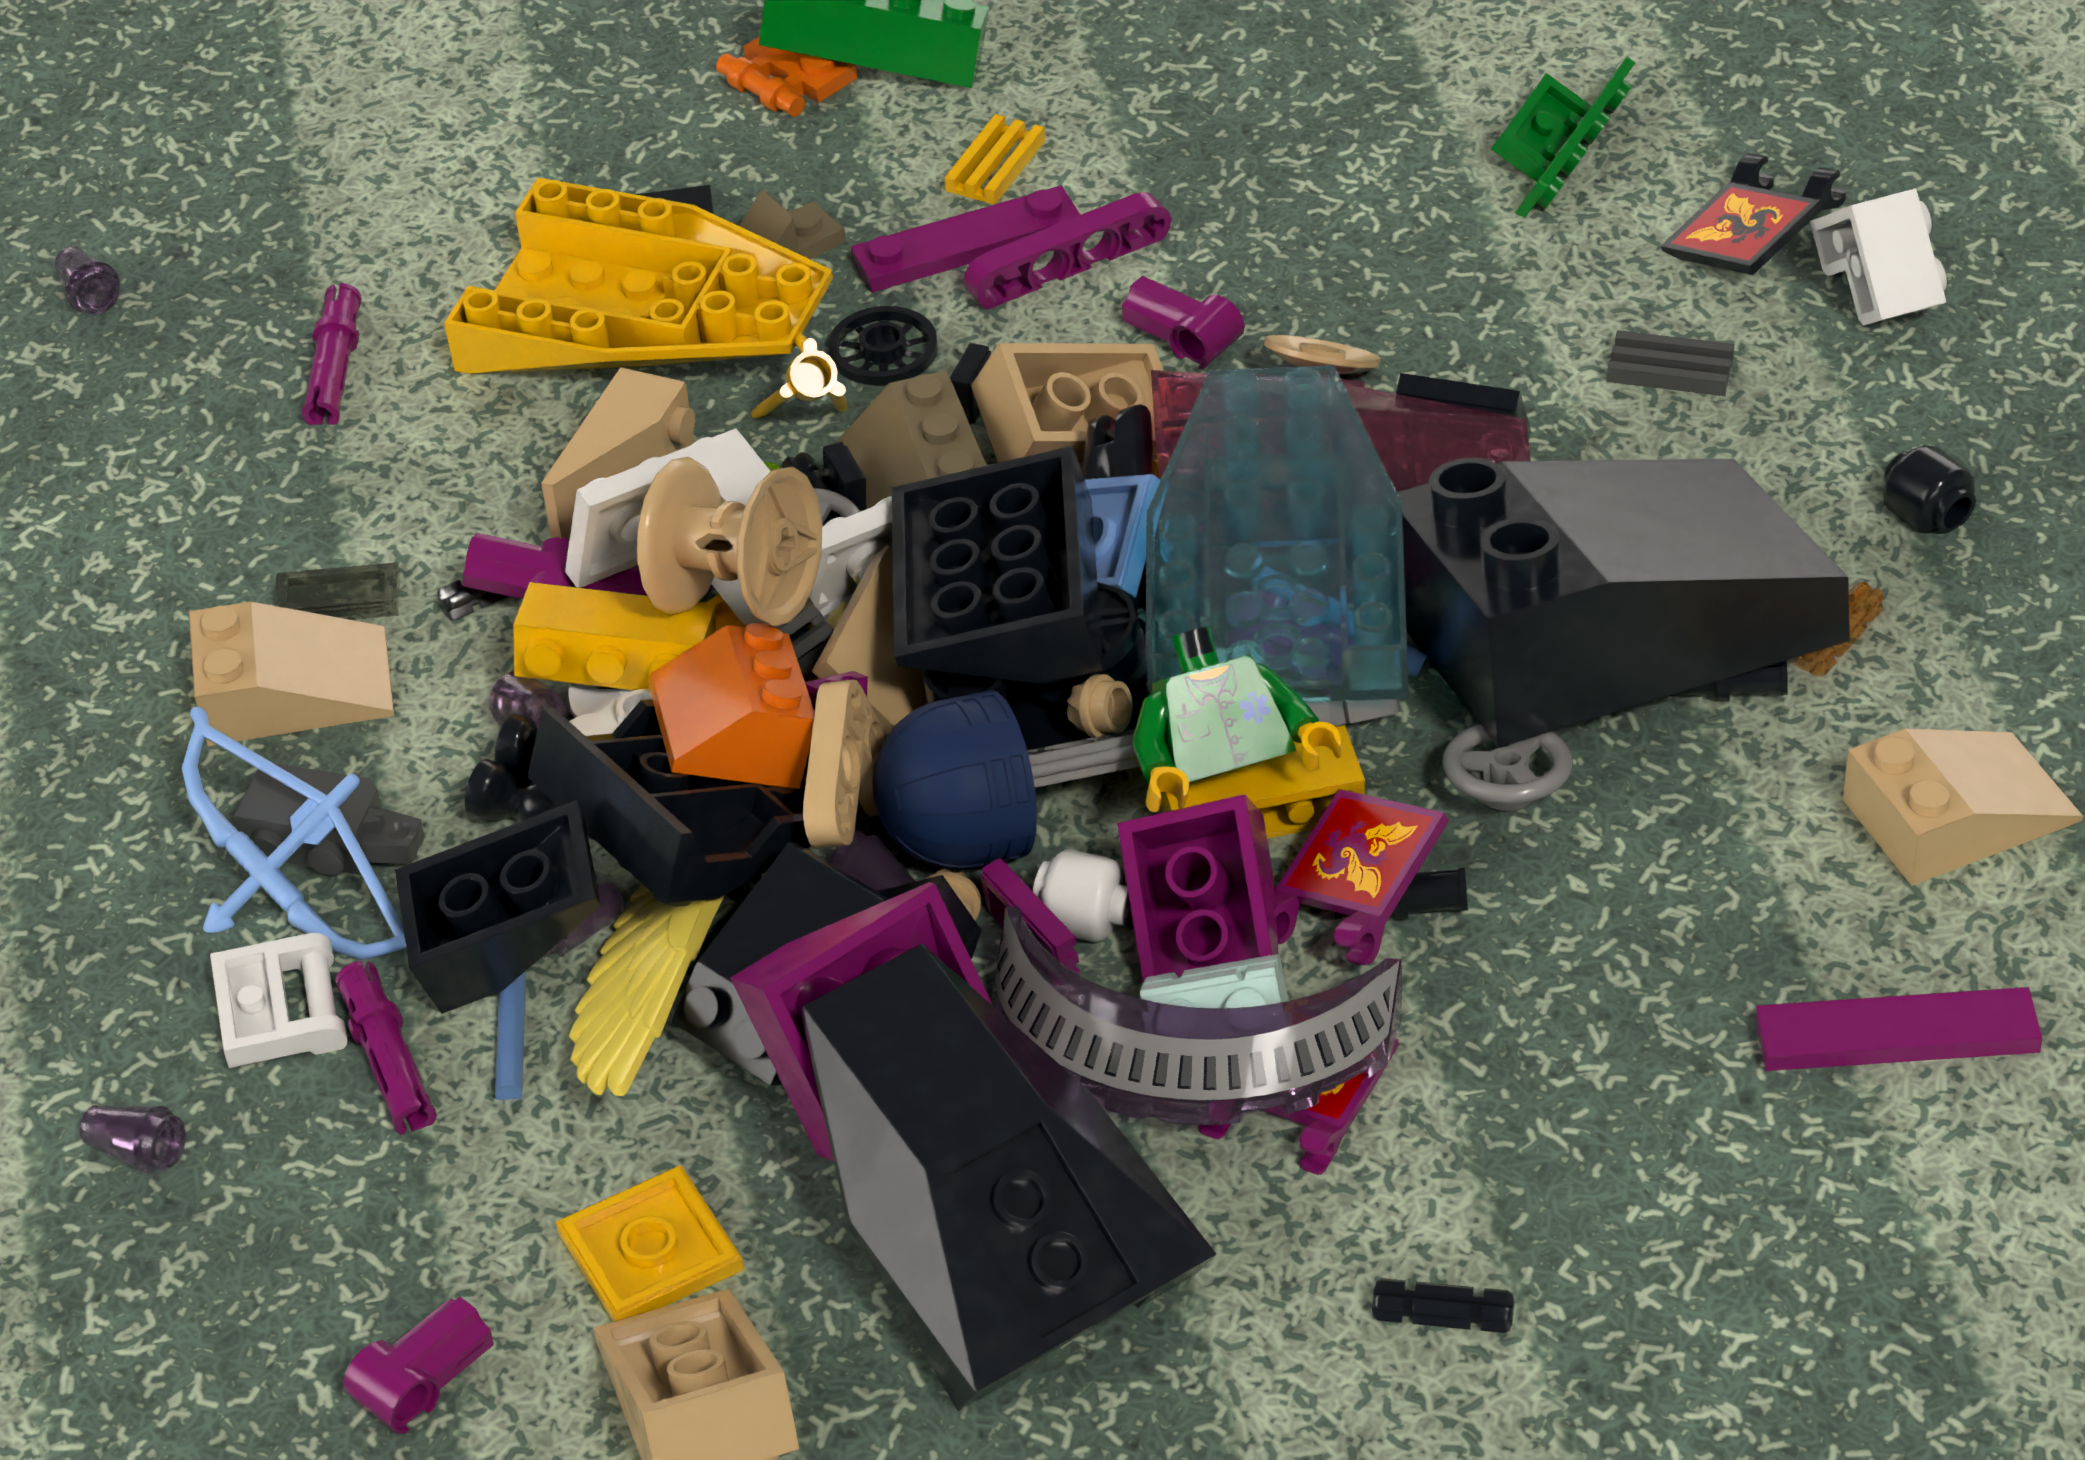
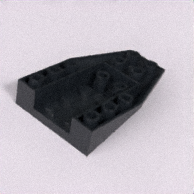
(983, 1176)

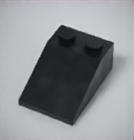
(787, 903)
(496, 904)

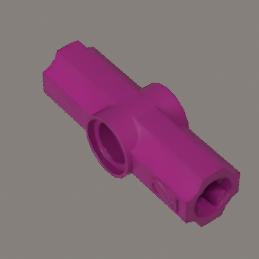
(510, 565)

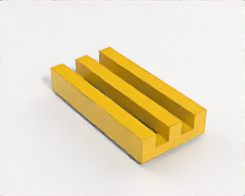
(996, 141)

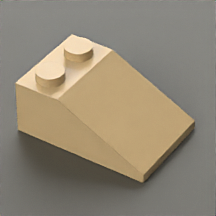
(1047, 392)
(630, 423)
(286, 670)
(1951, 797)
(699, 1383)

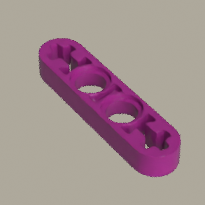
(1009, 271)

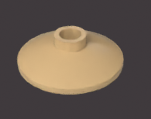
(1317, 352)

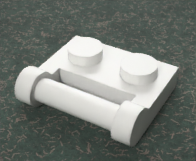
(255, 1004)

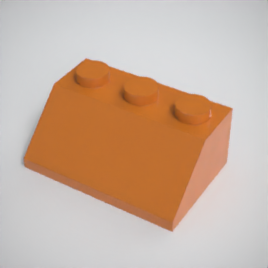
(736, 708)

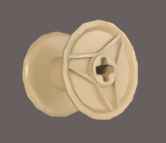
(693, 537)

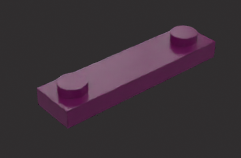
(957, 239)

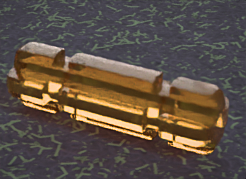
(1863, 606)

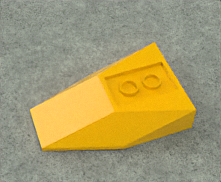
(631, 286)

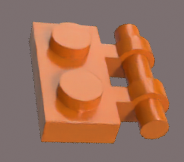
(792, 76)

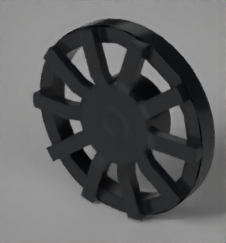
(883, 345)

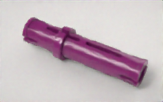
(335, 340)
(377, 1027)

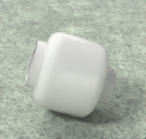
(1084, 893)

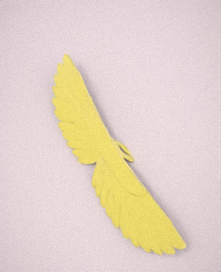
(638, 981)

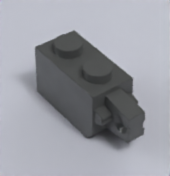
(380, 832)

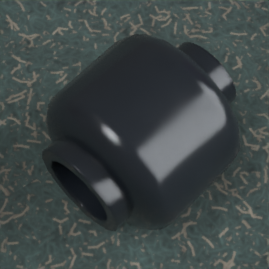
(1929, 490)

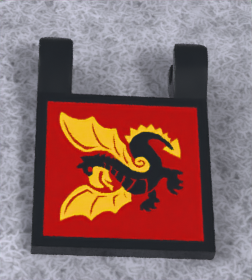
(1749, 221)

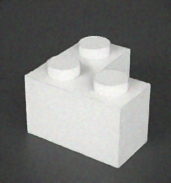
(1884, 255)

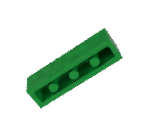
(898, 36)

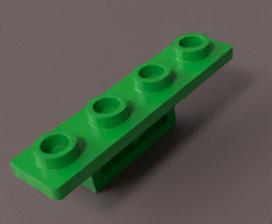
(1549, 130)

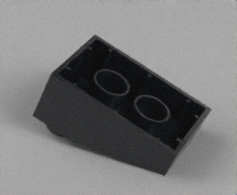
(1605, 584)

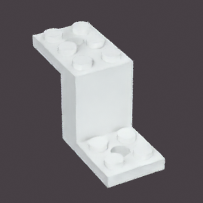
(610, 510)

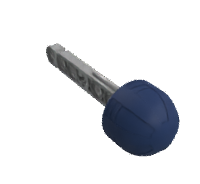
(963, 784)

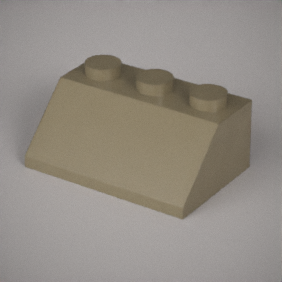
(912, 435)

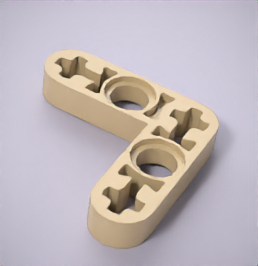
(840, 763)

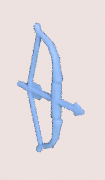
(309, 826)

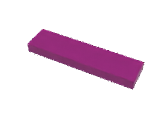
(1898, 1029)

